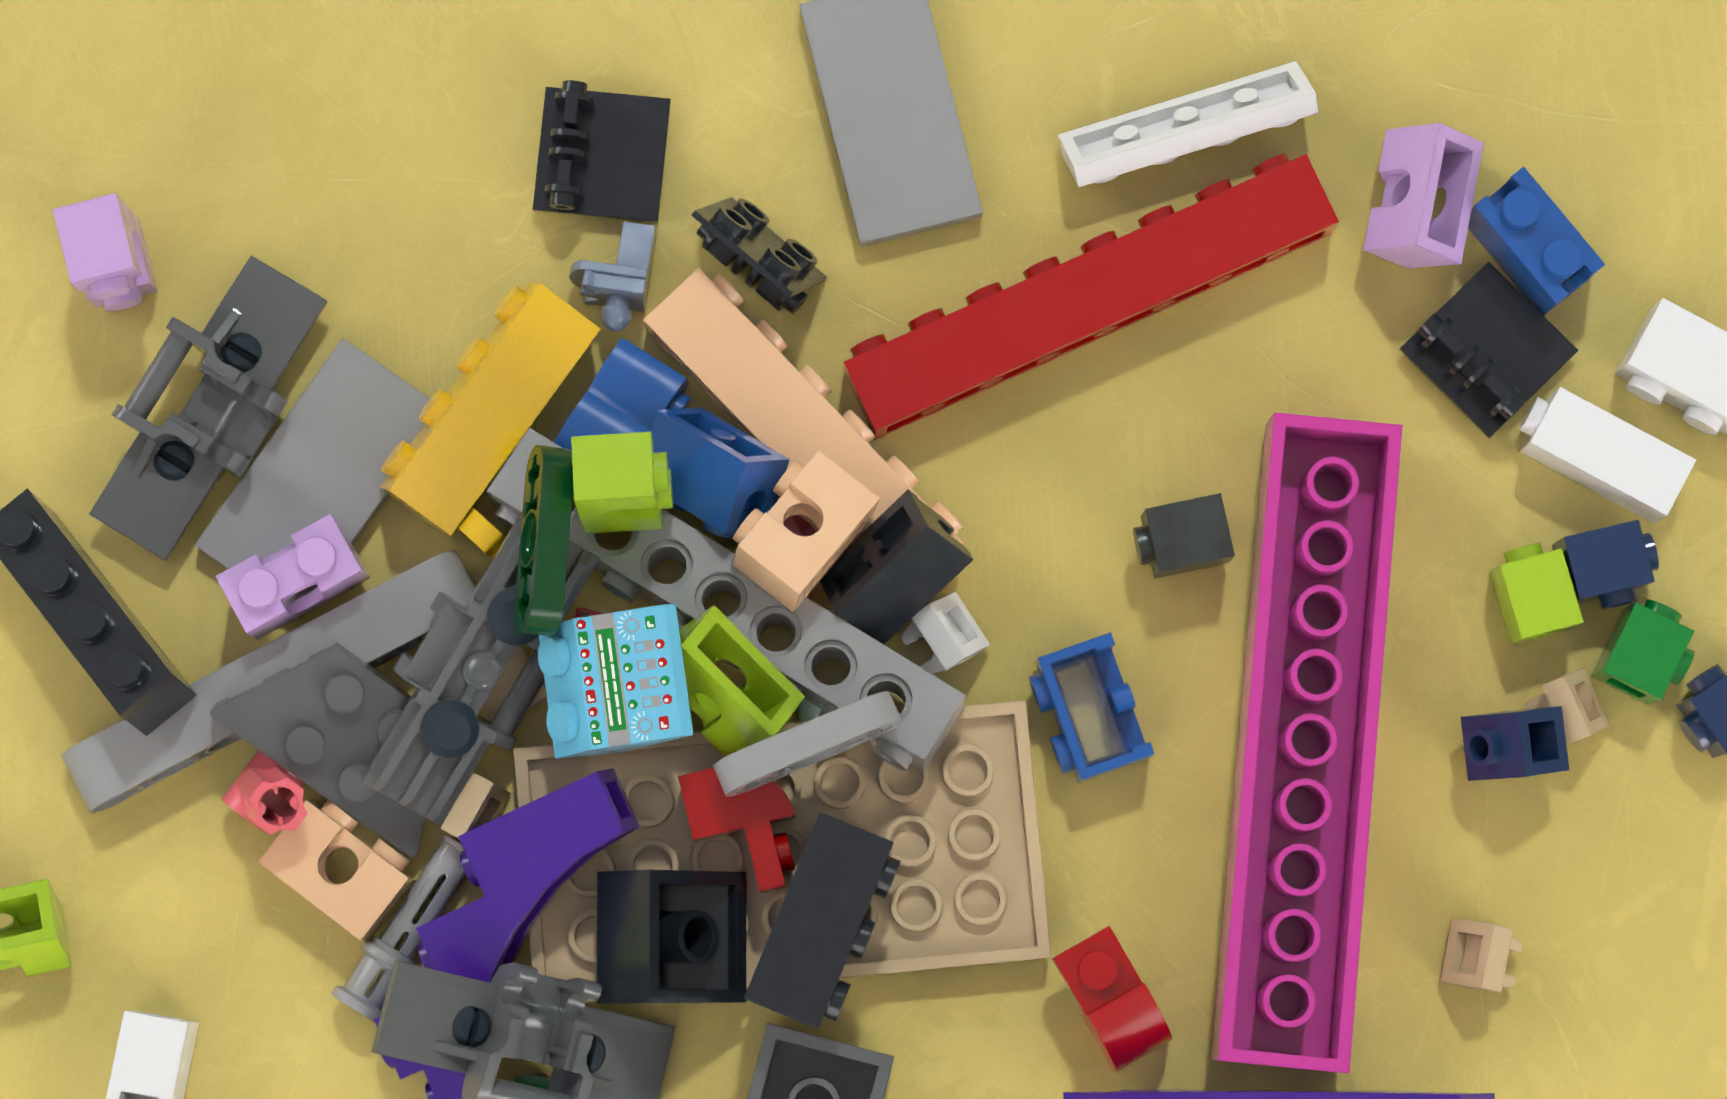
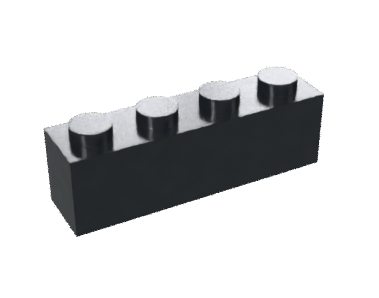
(89, 615)

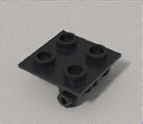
(601, 153)
(742, 230)
(1488, 349)

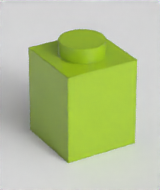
(1535, 593)

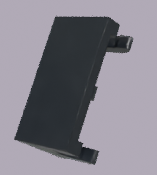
(894, 568)

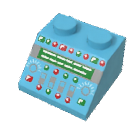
(615, 682)

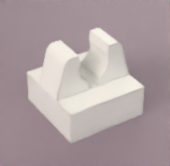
(948, 632)

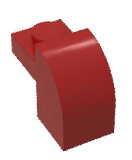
(754, 811)
(1113, 999)

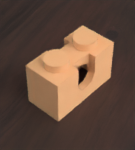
(794, 564)
(302, 860)

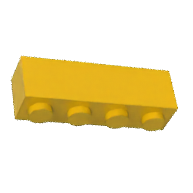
(488, 406)

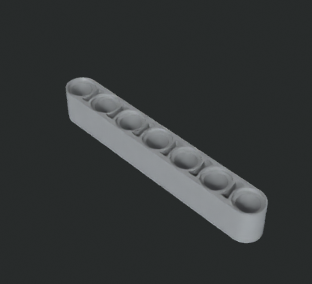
(370, 626)

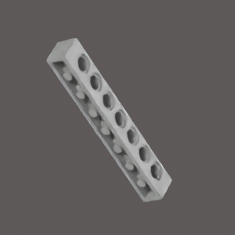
(819, 635)

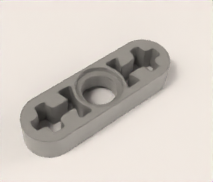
(807, 743)

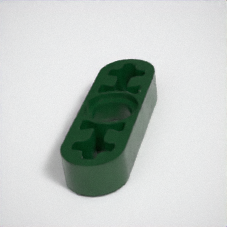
(544, 541)

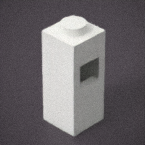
(1605, 454)
(152, 1057)

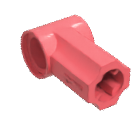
(267, 795)

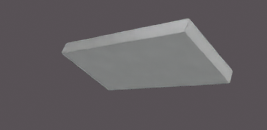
(891, 116)
(319, 461)

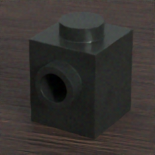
(1184, 536)

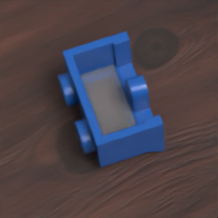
(1090, 709)

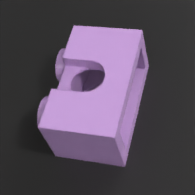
(1413, 167)
(105, 252)
(262, 585)

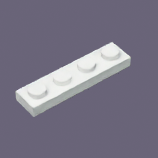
(1188, 124)

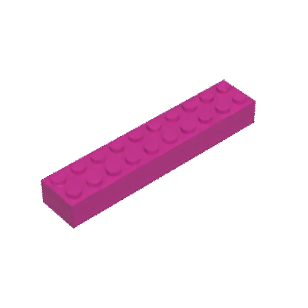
(1307, 743)

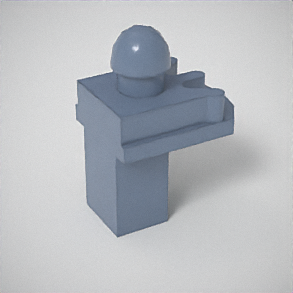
(619, 285)

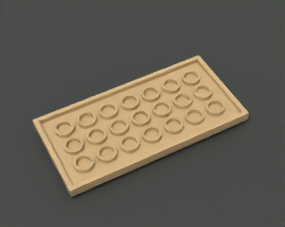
(961, 828)

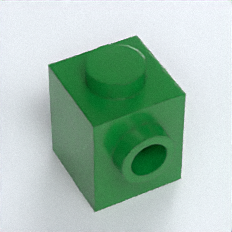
(1646, 652)

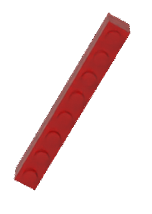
(1089, 295)

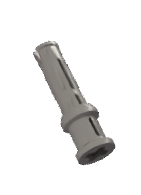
(381, 952)

